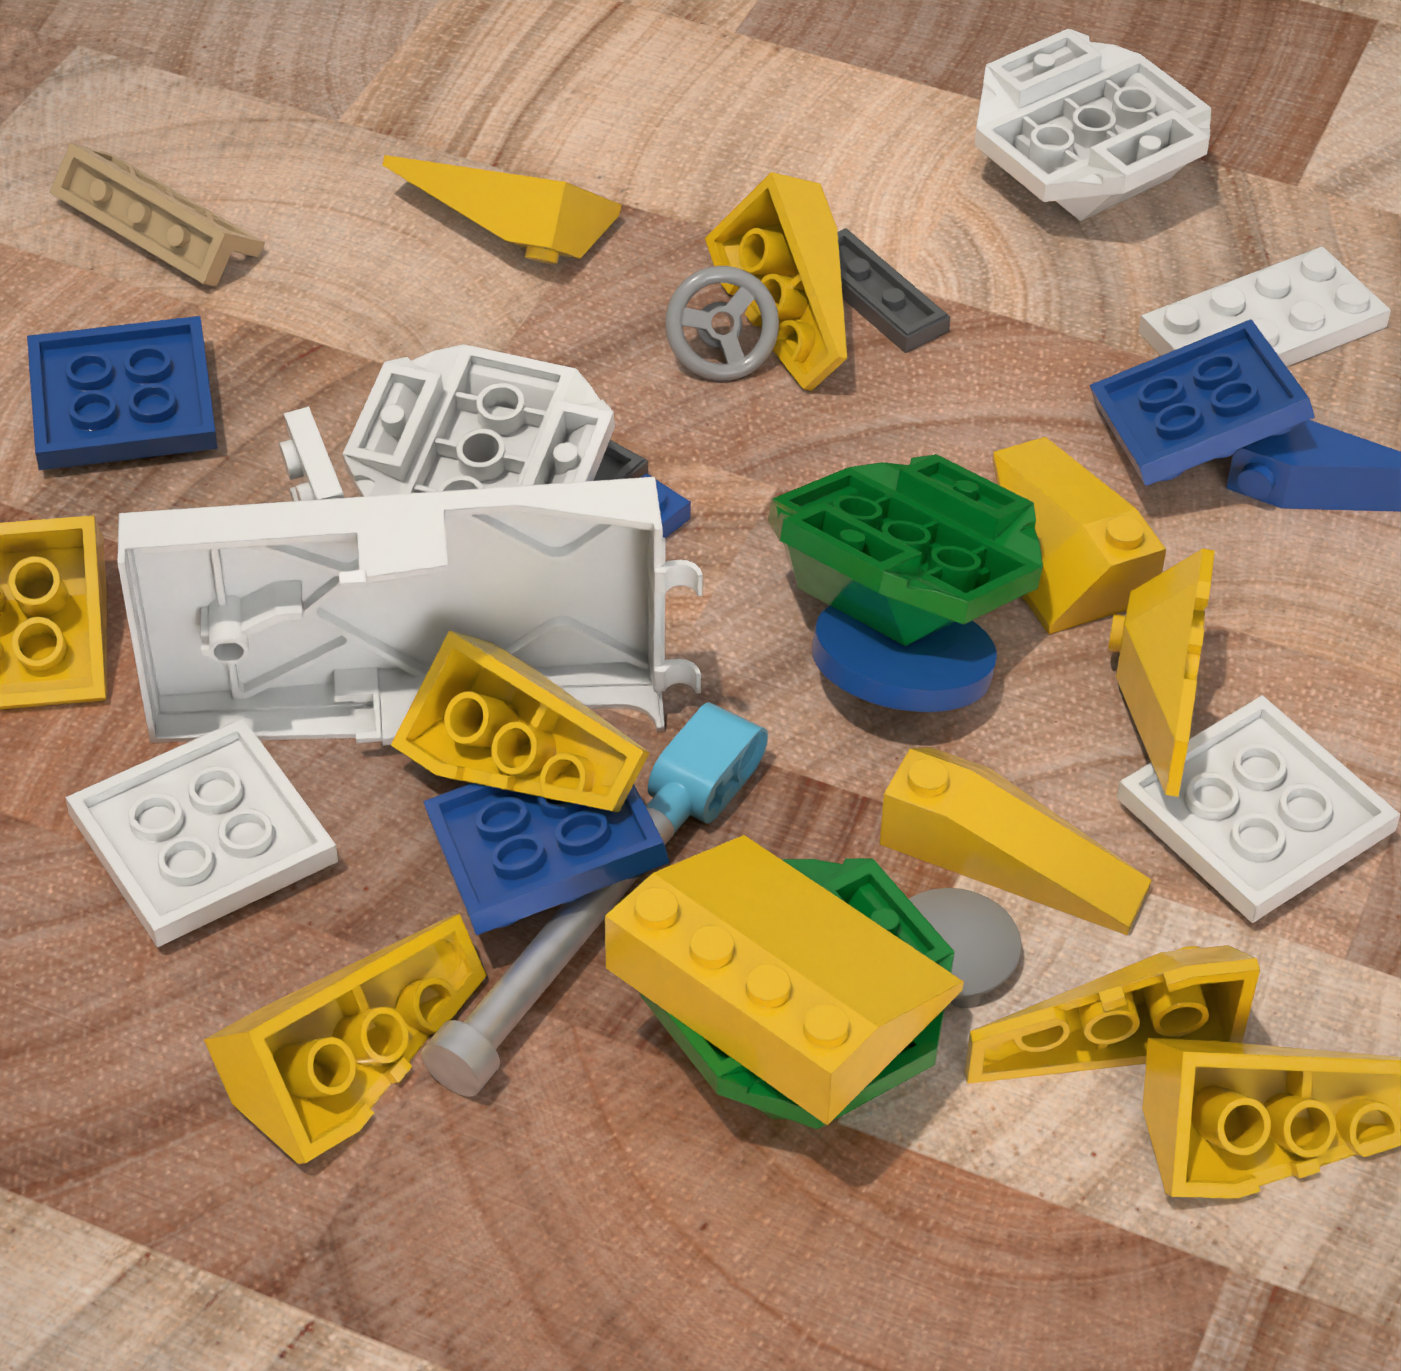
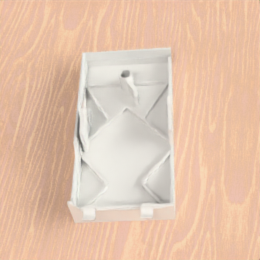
(337, 606)

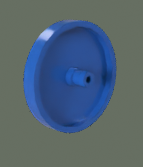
(928, 675)

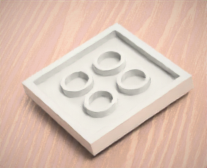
(1260, 809)
(201, 831)

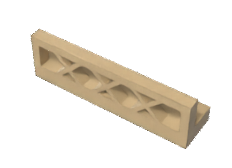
(150, 213)

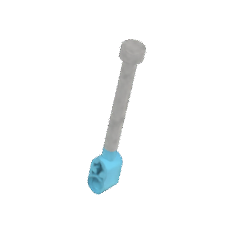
(690, 778)

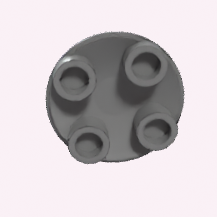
(979, 933)

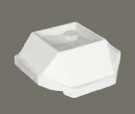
(1087, 122)
(476, 423)

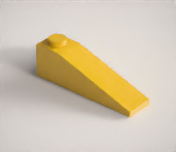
(524, 210)
(792, 246)
(1088, 536)
(1161, 658)
(514, 730)
(1003, 837)
(1109, 1019)
(332, 1049)
(1262, 1113)

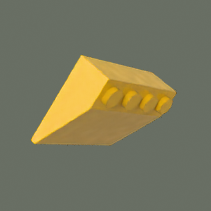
(52, 612)
(775, 972)

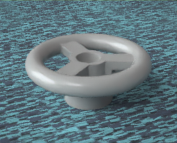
(679, 316)

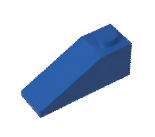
(1318, 471)

